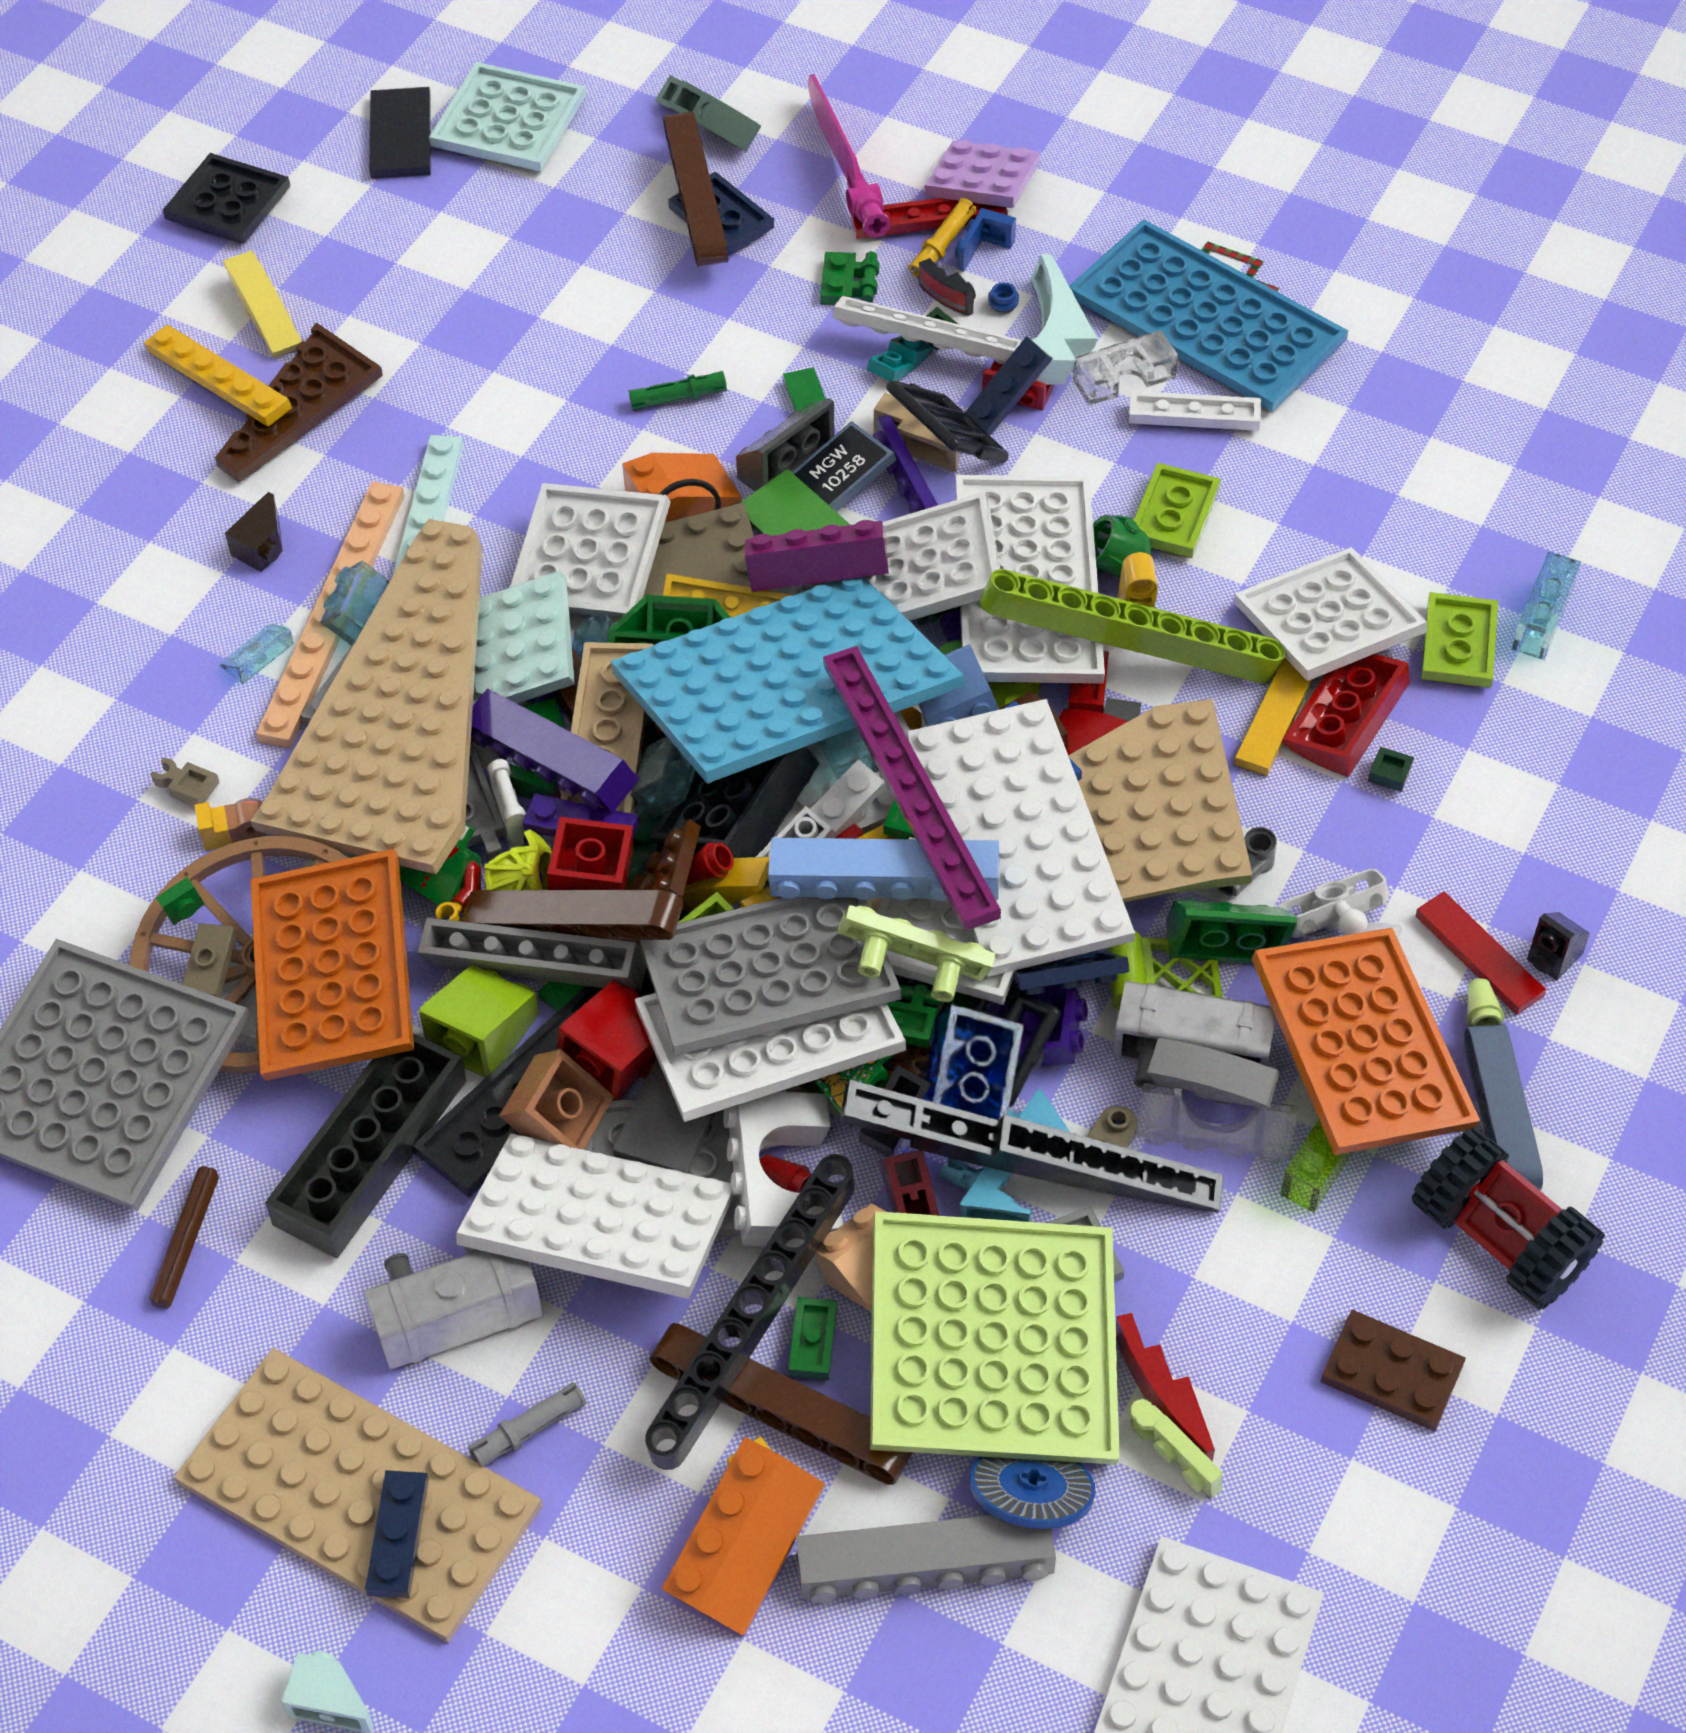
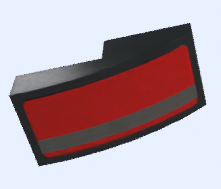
(947, 290)

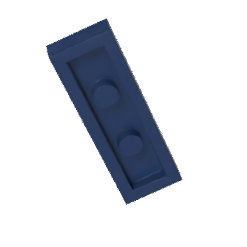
(1008, 385)
(397, 1534)

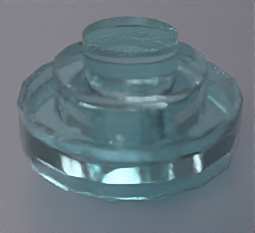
(592, 630)

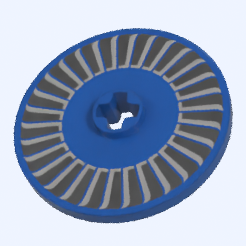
(1033, 1491)

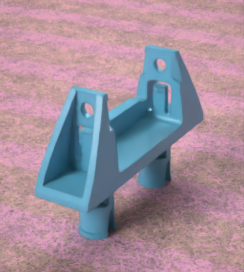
(984, 1195)

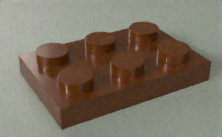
(1393, 1370)

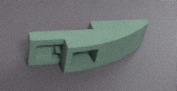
(709, 112)

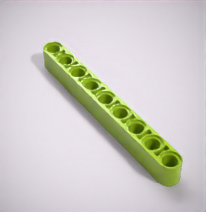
(1131, 626)

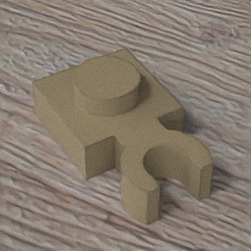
(187, 784)

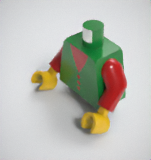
(453, 882)

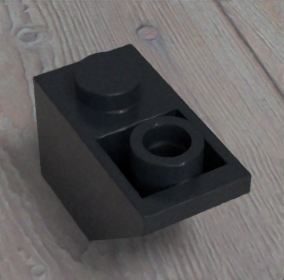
(1556, 944)

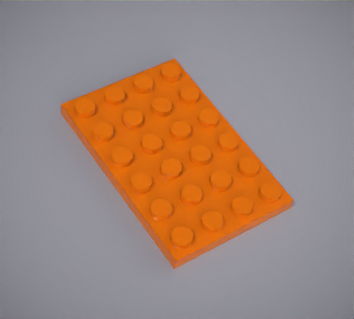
(330, 965)
(1364, 1041)

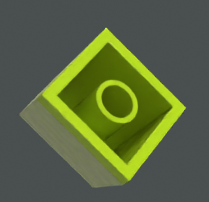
(479, 1018)

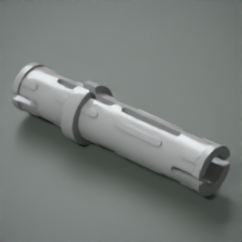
(518, 1430)

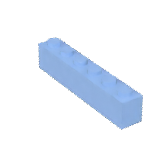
(866, 868)

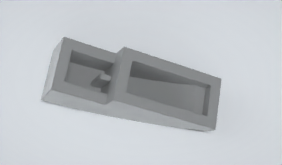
(1212, 1073)

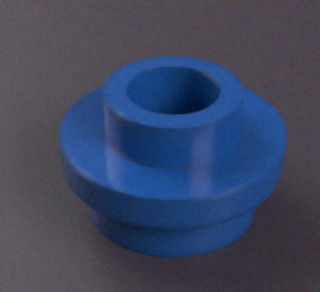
(1003, 297)

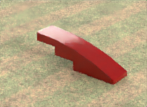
(1153, 1377)

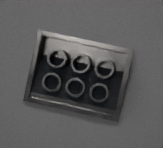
(742, 807)

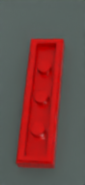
(1480, 952)

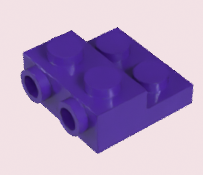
(1066, 1037)

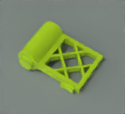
(1143, 966)

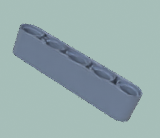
(1502, 1098)

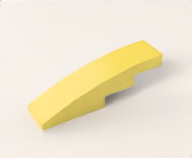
(262, 303)

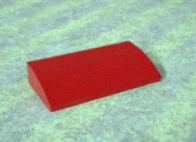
(1347, 712)

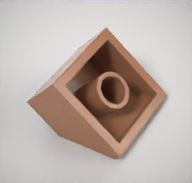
(557, 1101)

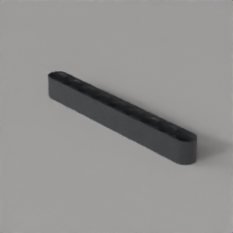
(750, 1327)

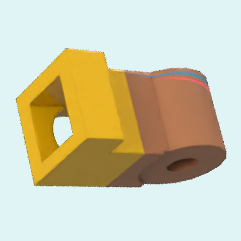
(226, 823)

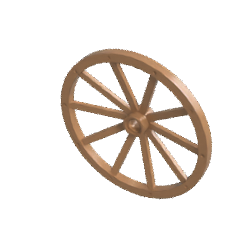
(200, 869)

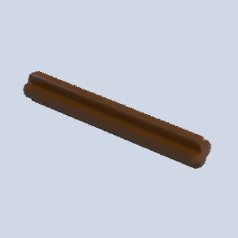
(184, 1237)

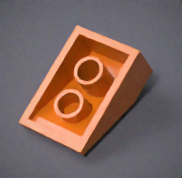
(658, 470)

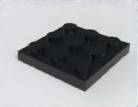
(226, 198)

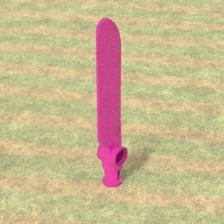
(862, 198)

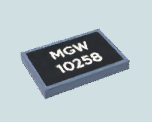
(844, 465)

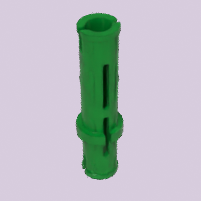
(682, 389)

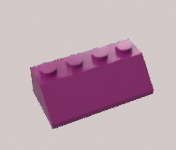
(816, 555)

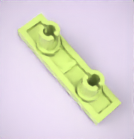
(926, 946)

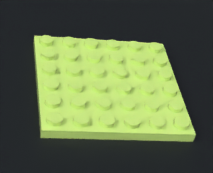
(993, 1339)

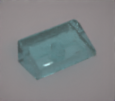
(258, 652)

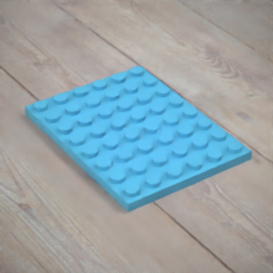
(760, 678)

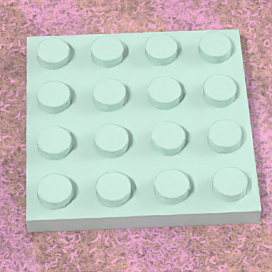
(508, 116)
(524, 640)

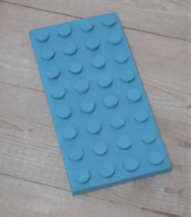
(1209, 314)

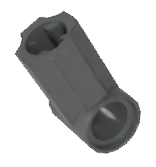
(1260, 862)

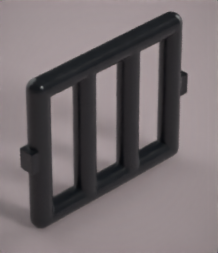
(947, 421)
(1033, 1054)

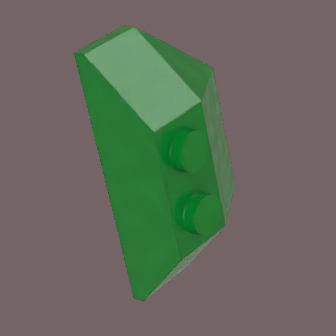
(664, 618)

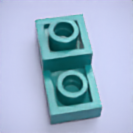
(899, 359)

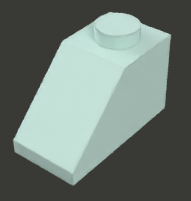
(324, 1694)

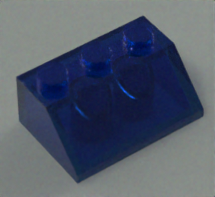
(973, 1062)

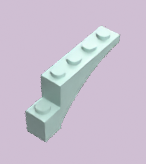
(1064, 325)

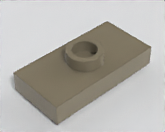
(210, 958)

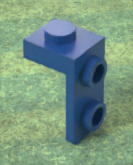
(987, 227)

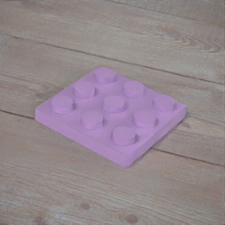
(983, 173)

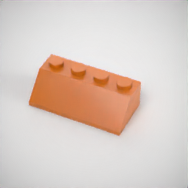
(743, 1536)

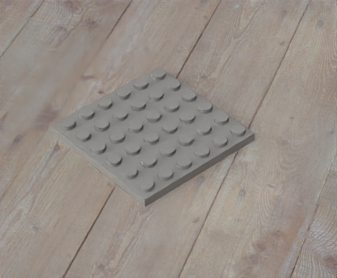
(106, 1070)

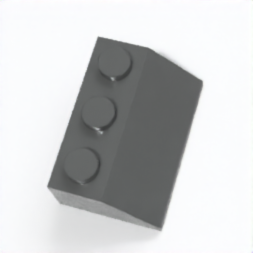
(786, 444)

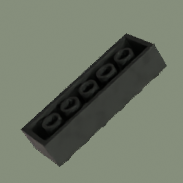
(365, 1145)

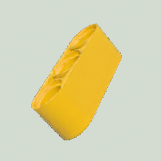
(1138, 580)

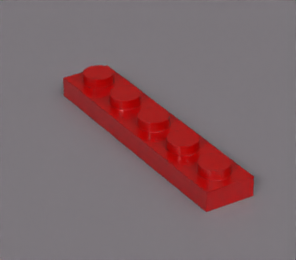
(920, 215)

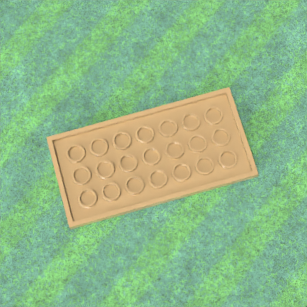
(310, 1472)

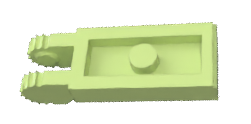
(1176, 1446)

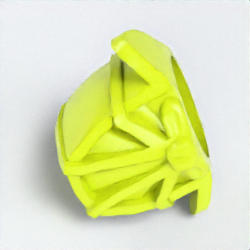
(520, 866)

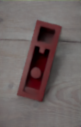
(908, 1184)

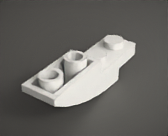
(836, 808)

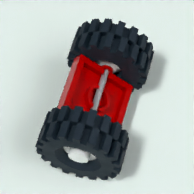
(1508, 1217)

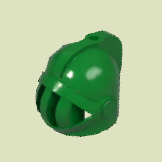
(1118, 538)

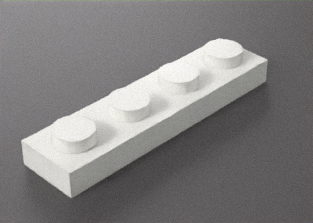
(1194, 410)

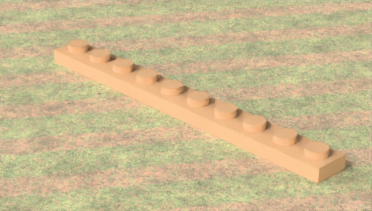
(318, 642)

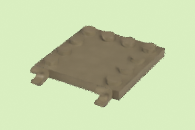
(703, 548)

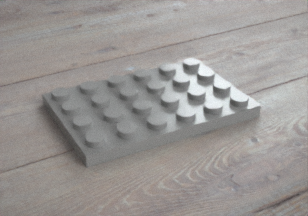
(761, 972)

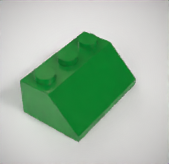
(1225, 930)

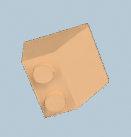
(847, 1257)

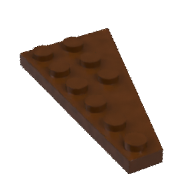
(317, 383)

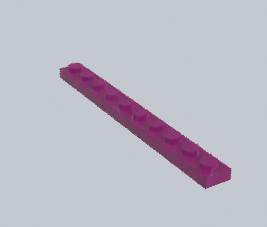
(912, 789)

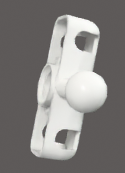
(1338, 905)

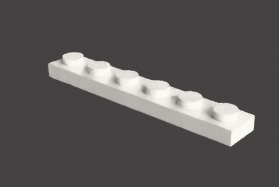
(919, 327)

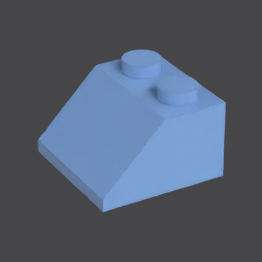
(966, 701)

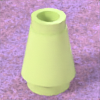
(1483, 1004)

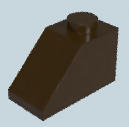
(257, 534)

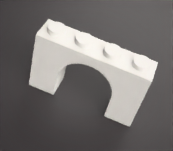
(765, 1123)

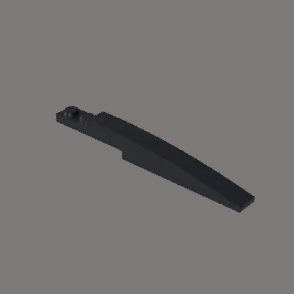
(1031, 1149)

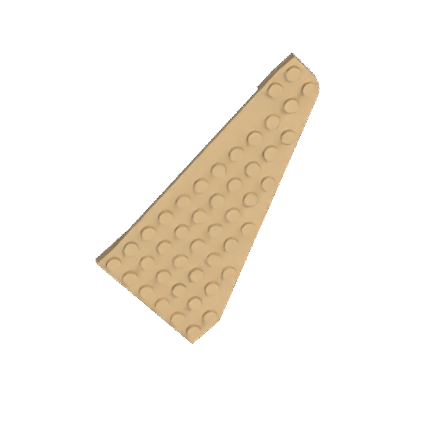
(394, 729)
(1163, 803)

